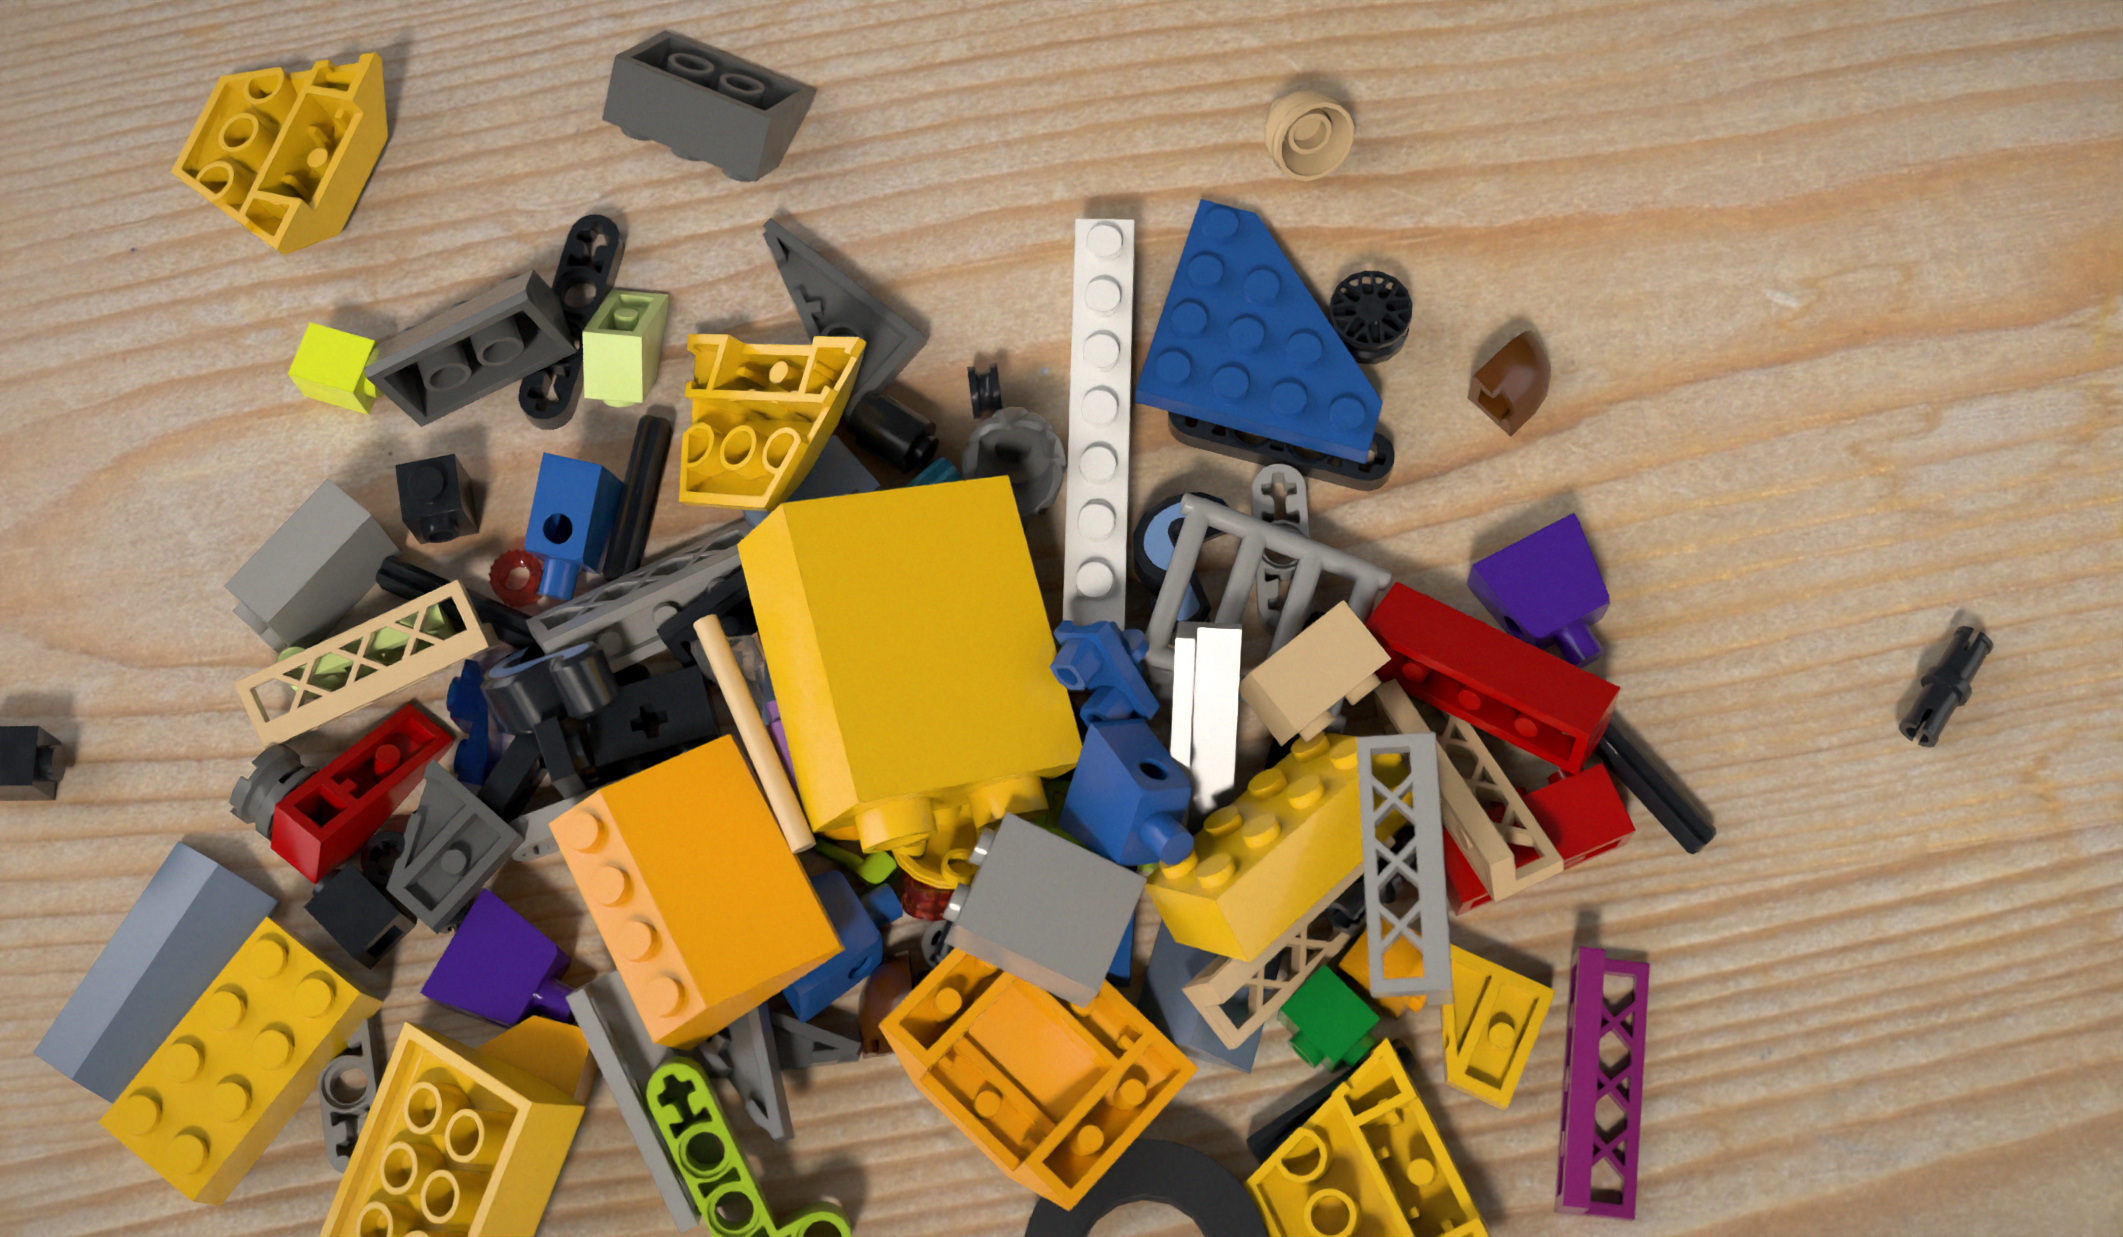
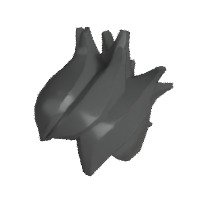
(1023, 449)

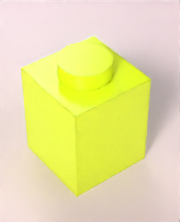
(332, 368)

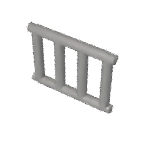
(1256, 537)

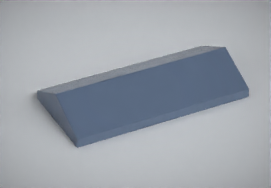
(153, 971)

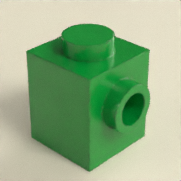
(1328, 1022)

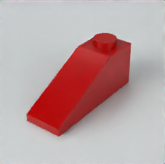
(355, 793)

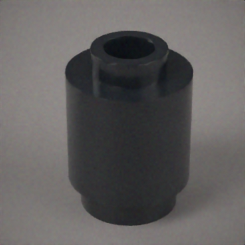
(893, 432)

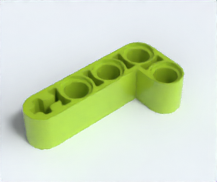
(732, 1170)

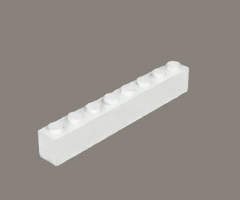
(1099, 423)

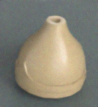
(1308, 134)

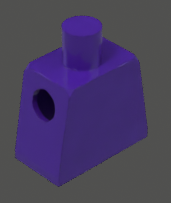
(1546, 590)
(501, 969)

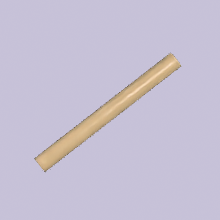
(754, 734)

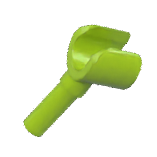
(873, 871)

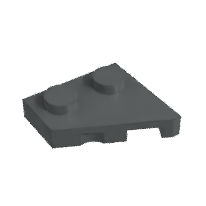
(448, 850)

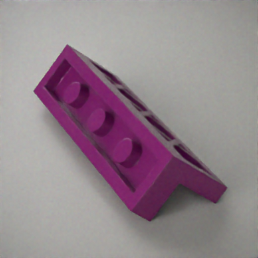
(1580, 1085)

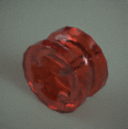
(924, 900)

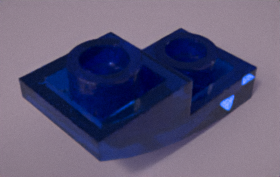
(469, 711)

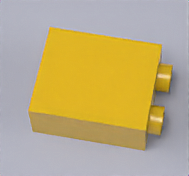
(910, 658)

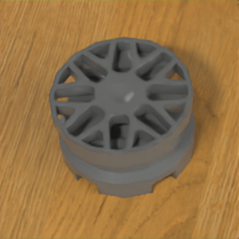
(276, 776)

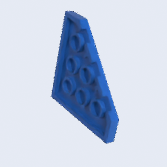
(1253, 346)

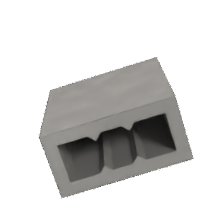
(311, 570)
(1043, 909)

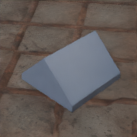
(1179, 1020)

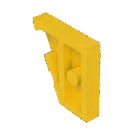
(1489, 1027)

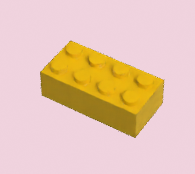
(1274, 849)
(240, 1063)

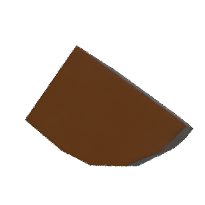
(1513, 382)
(879, 997)

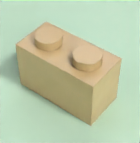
(1313, 673)

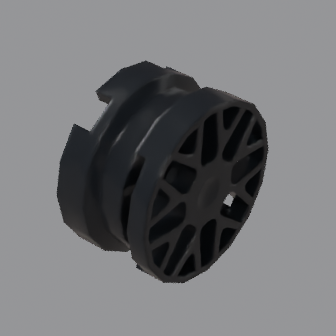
(1371, 317)

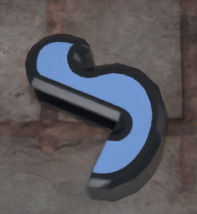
(1152, 551)
(561, 684)

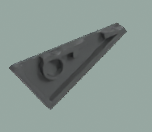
(839, 307)

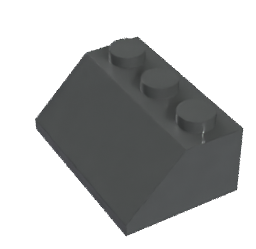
(705, 105)
(472, 349)

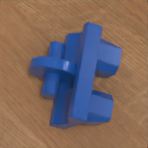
(1108, 666)

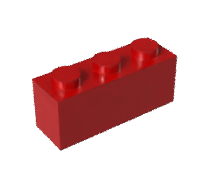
(1575, 812)

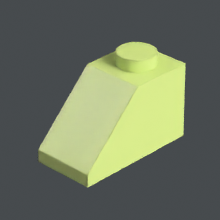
(624, 347)

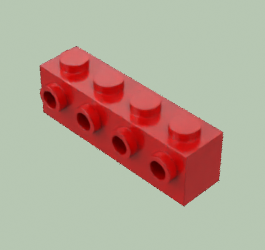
(1490, 675)

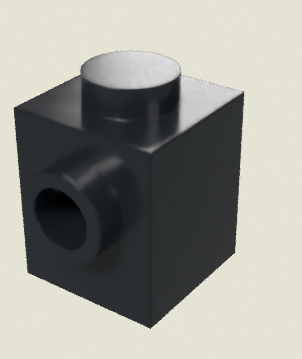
(436, 499)

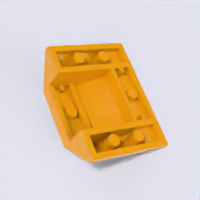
(1033, 1076)

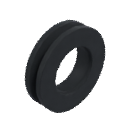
(1159, 1174)

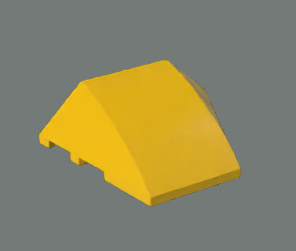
(289, 148)
(761, 417)
(1367, 1166)

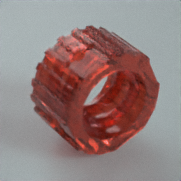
(500, 572)

